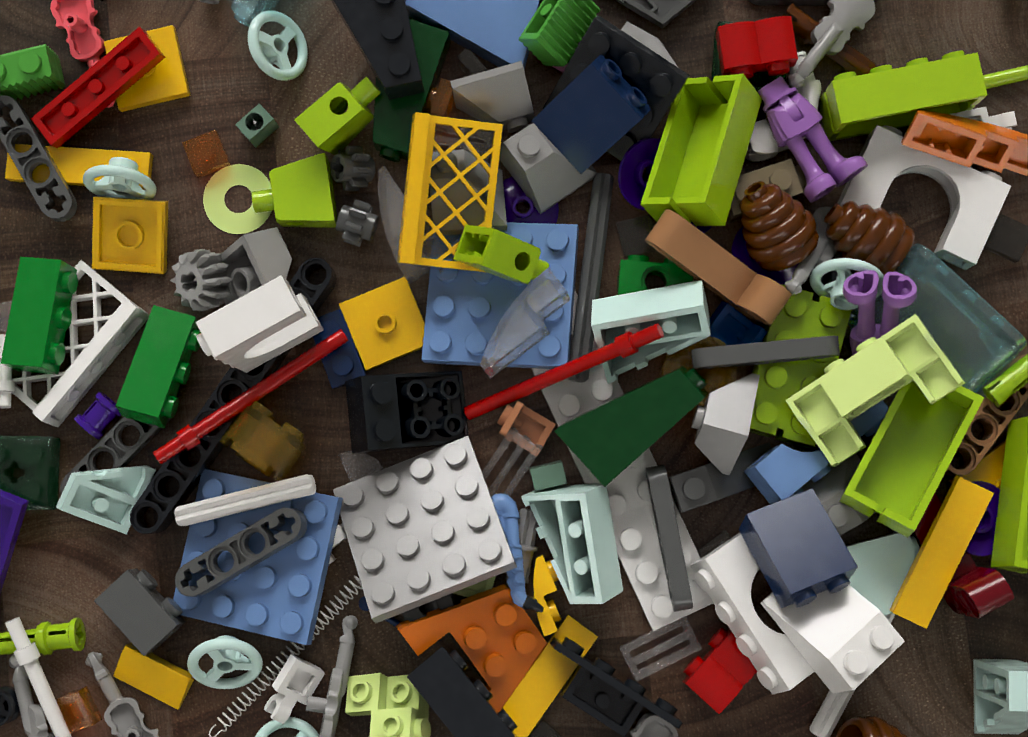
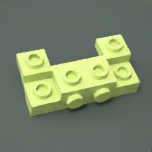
(867, 379)
(393, 705)

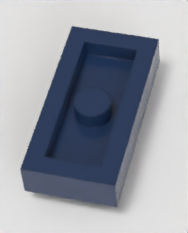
(345, 361)

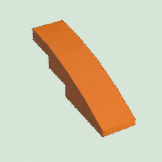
(968, 141)

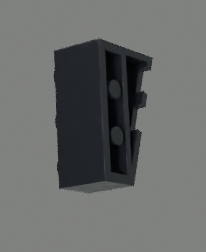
(386, 41)
(458, 700)

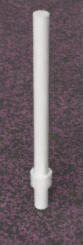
(27, 655)

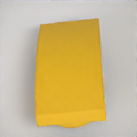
(544, 584)

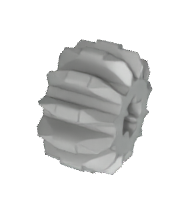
(201, 280)

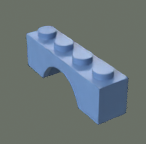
(784, 470)

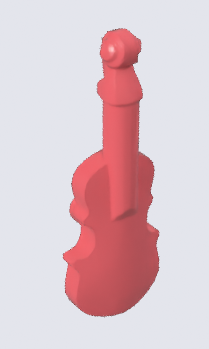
(83, 36)

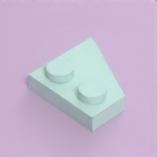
(106, 495)

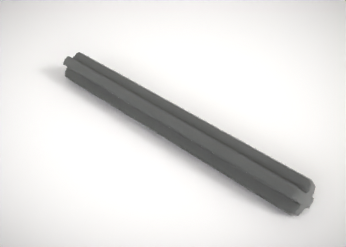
(591, 268)

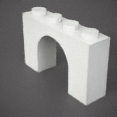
(972, 194)
(258, 326)
(728, 581)

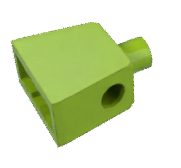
(328, 122)
(300, 194)
(499, 254)

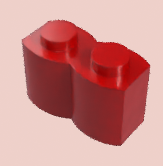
(757, 47)
(720, 672)

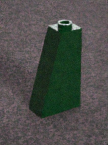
(394, 116)
(626, 426)

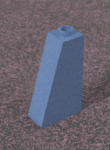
(483, 26)

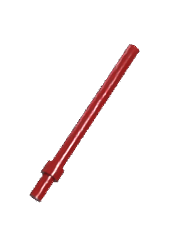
(624, 346)
(189, 436)

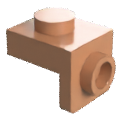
(527, 422)

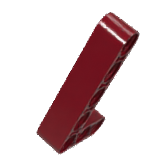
(972, 589)

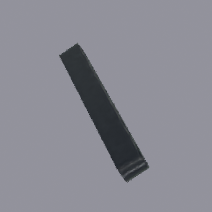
(210, 447)

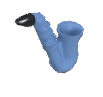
(509, 516)

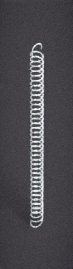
(292, 652)

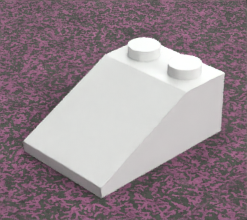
(837, 636)

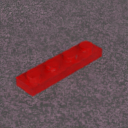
(98, 87)

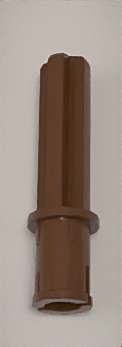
(847, 58)

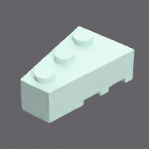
(677, 308)
(580, 538)
(1000, 696)

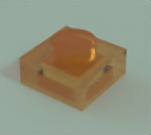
(441, 99)
(206, 153)
(78, 709)

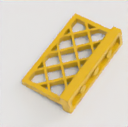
(418, 183)

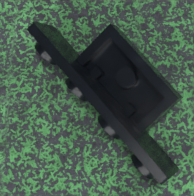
(604, 695)

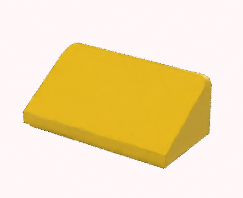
(153, 676)

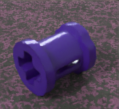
(98, 415)

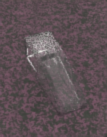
(391, 209)
(523, 322)

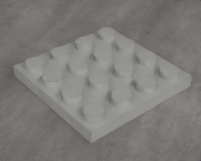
(423, 529)

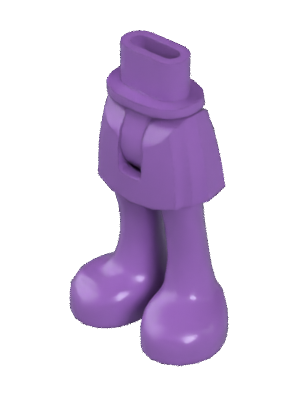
(792, 119)
(862, 289)

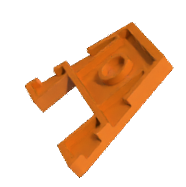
(490, 632)

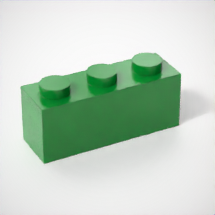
(39, 315)
(159, 367)

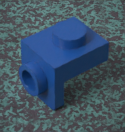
(734, 327)

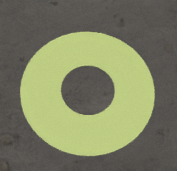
(215, 193)

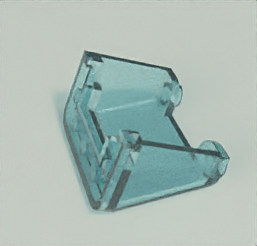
(957, 317)

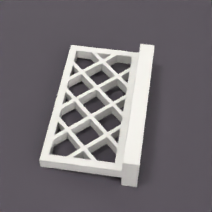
(95, 355)

